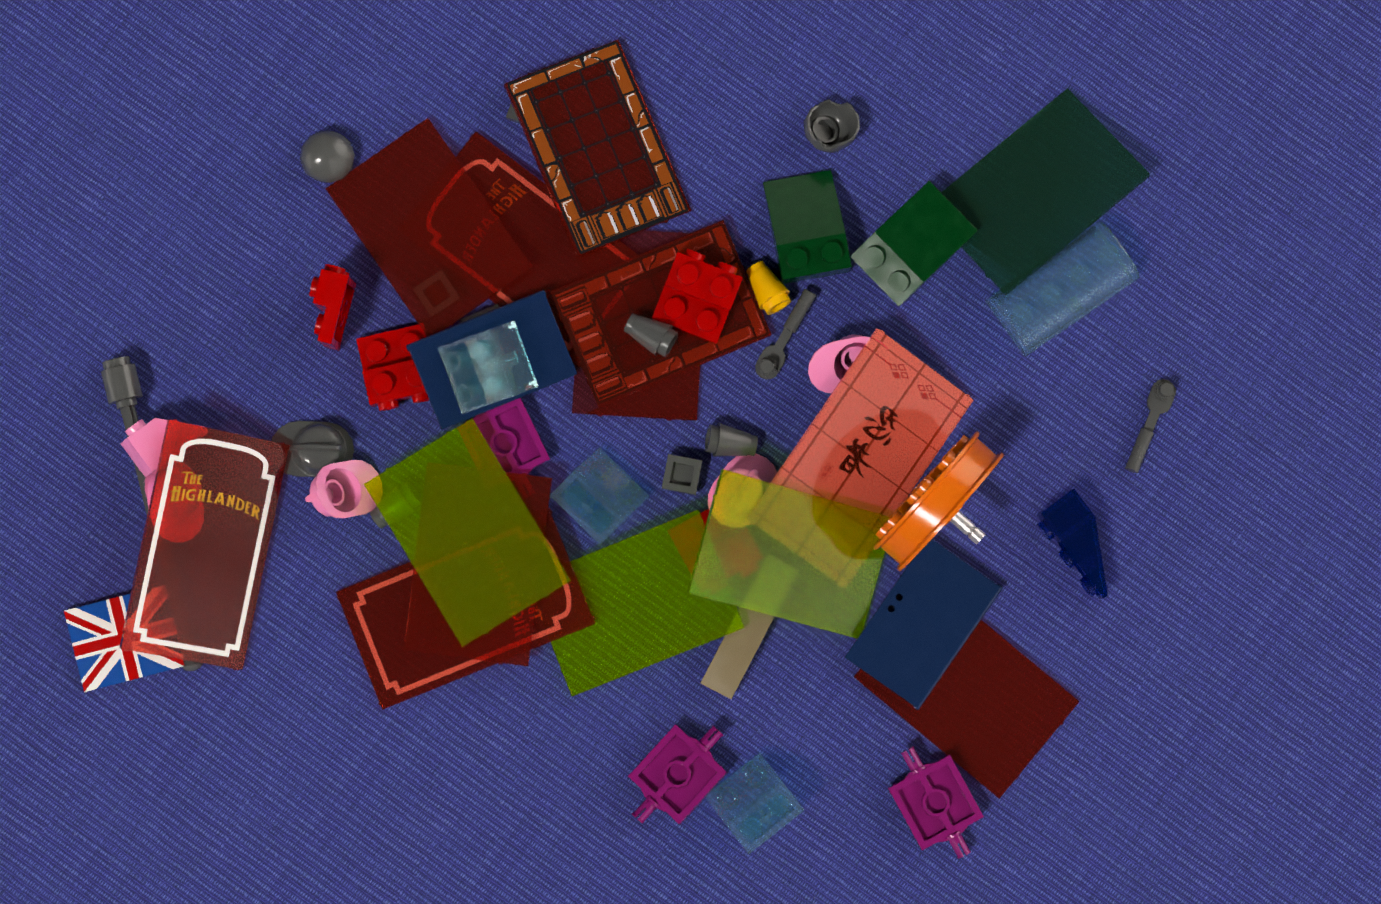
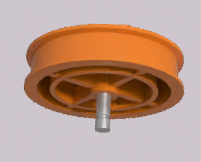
(938, 501)

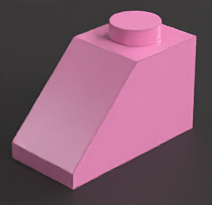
(145, 444)

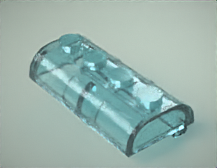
(1065, 288)

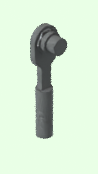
(773, 356)
(1158, 402)

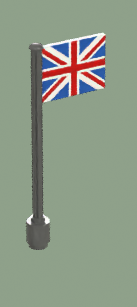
(99, 626)

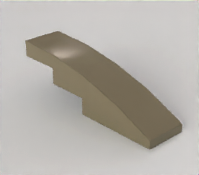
(736, 653)

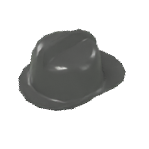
(313, 446)

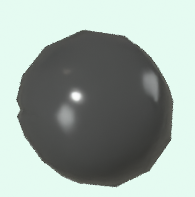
(831, 126)
(327, 156)

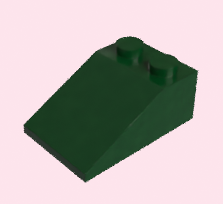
(807, 227)
(914, 243)

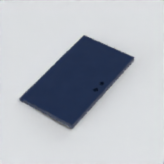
(540, 339)
(927, 627)

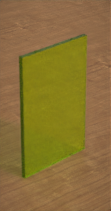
(467, 532)
(788, 554)
(641, 606)

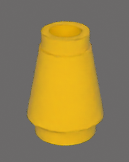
(768, 289)

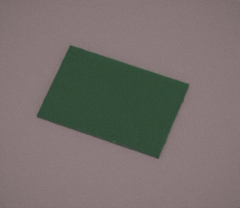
(1042, 190)

